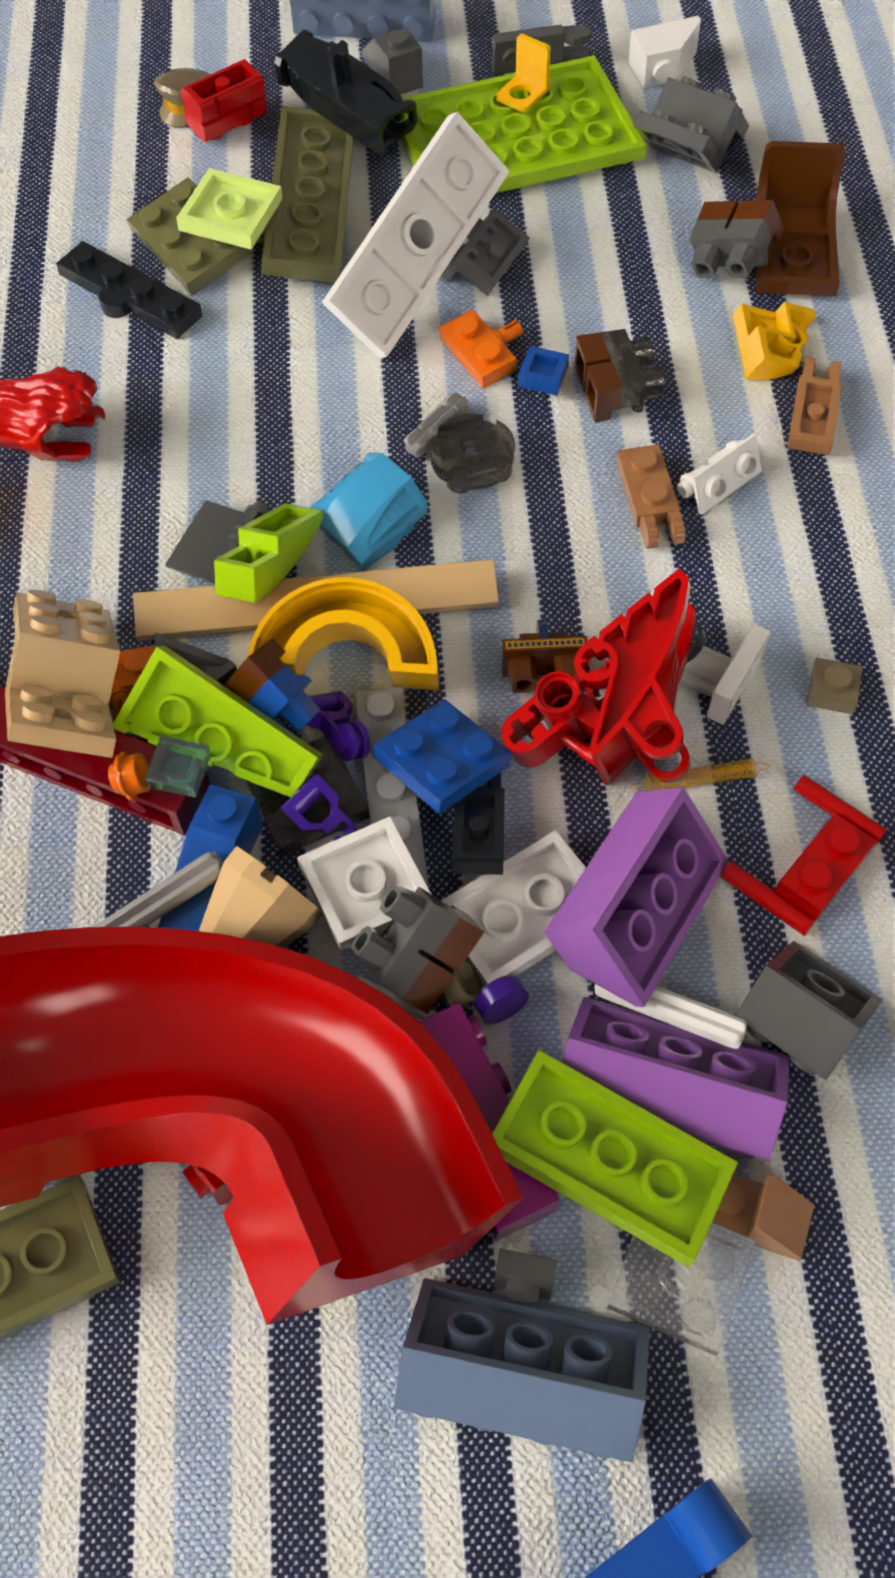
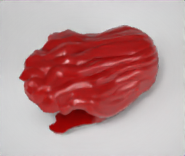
(44, 400)

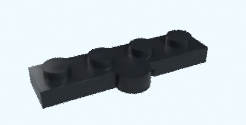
(127, 289)

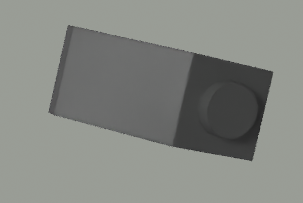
(397, 59)

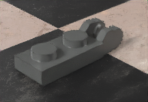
(504, 45)

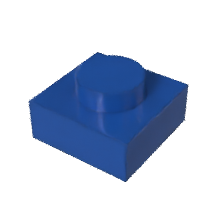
(543, 370)

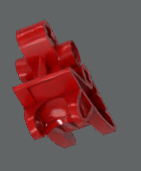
(638, 707)

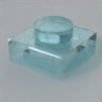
(178, 766)

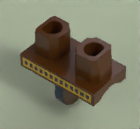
(537, 656)

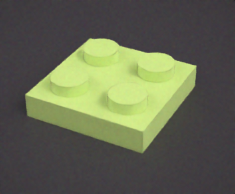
(229, 208)

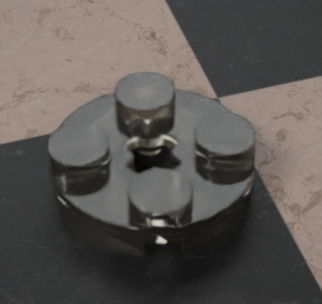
(467, 471)

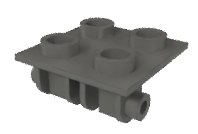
(211, 536)

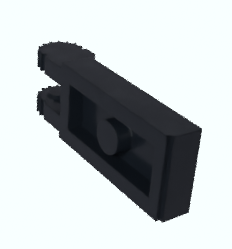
(479, 831)

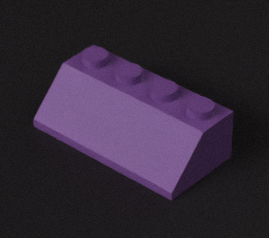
(639, 895)
(683, 1078)

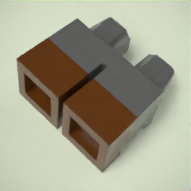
(734, 236)
(417, 945)

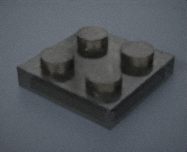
(334, 772)

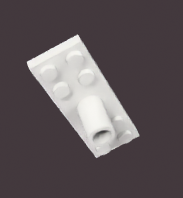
(416, 236)

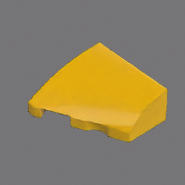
(771, 340)

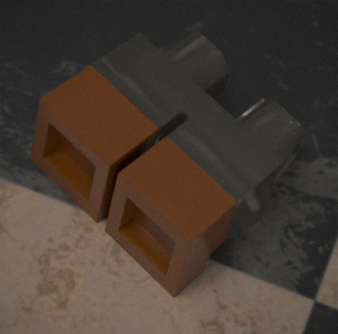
(612, 372)

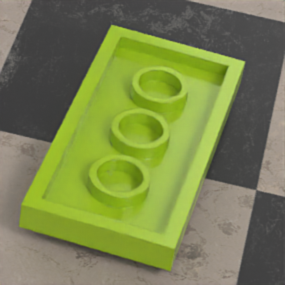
(614, 1158)

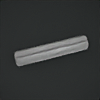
(168, 893)

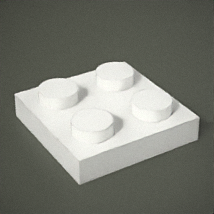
(355, 875)

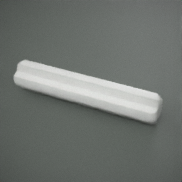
(688, 1015)

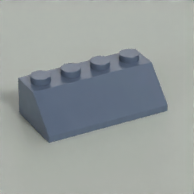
(525, 1370)

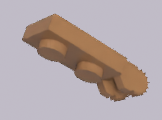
(815, 409)
(650, 493)

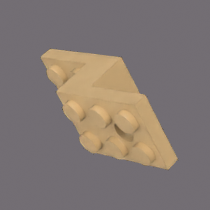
(61, 675)

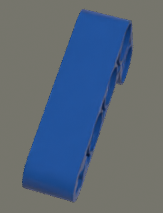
(683, 1541)

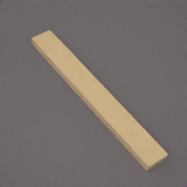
(202, 612)

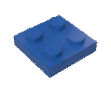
(442, 755)

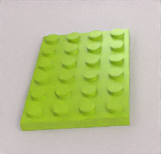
(564, 134)

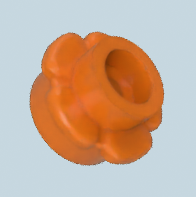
(129, 774)

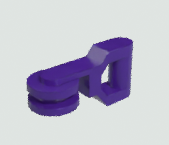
(349, 739)
(305, 797)

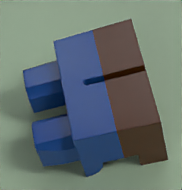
(273, 687)

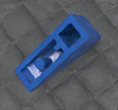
(218, 826)

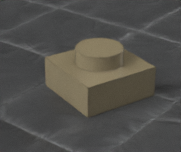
(834, 685)

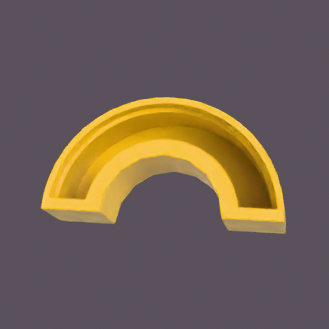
(354, 611)

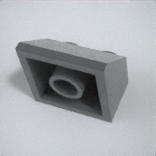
(807, 1009)

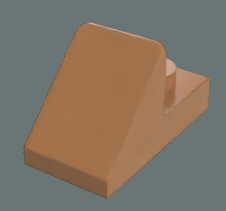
(767, 1214)

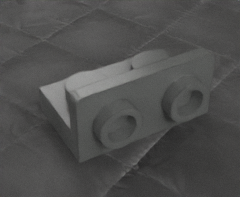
(489, 251)

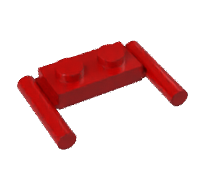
(821, 867)

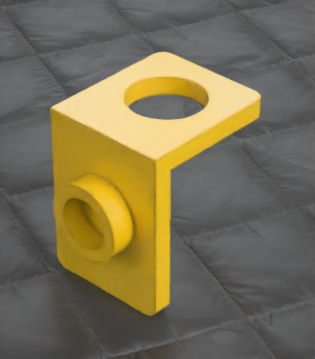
(531, 73)

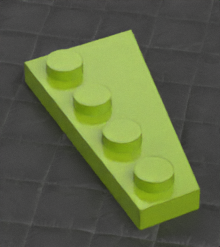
(189, 705)

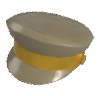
(169, 87)

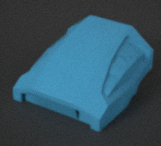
(371, 509)

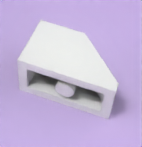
(663, 50)

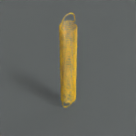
(750, 767)

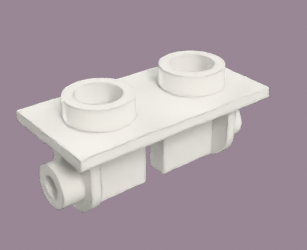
(723, 475)

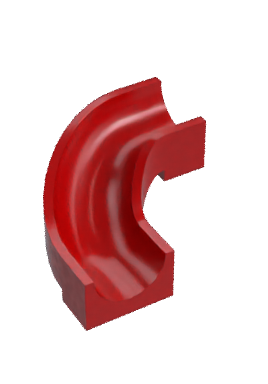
(268, 1068)

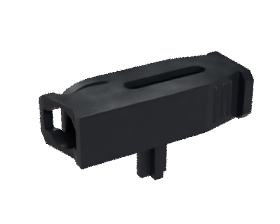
(345, 91)

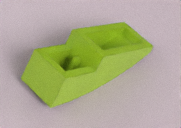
(266, 552)

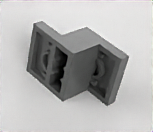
(693, 123)

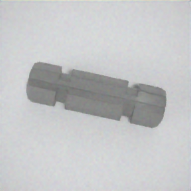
(418, 440)

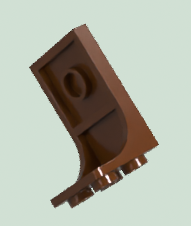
(804, 187)

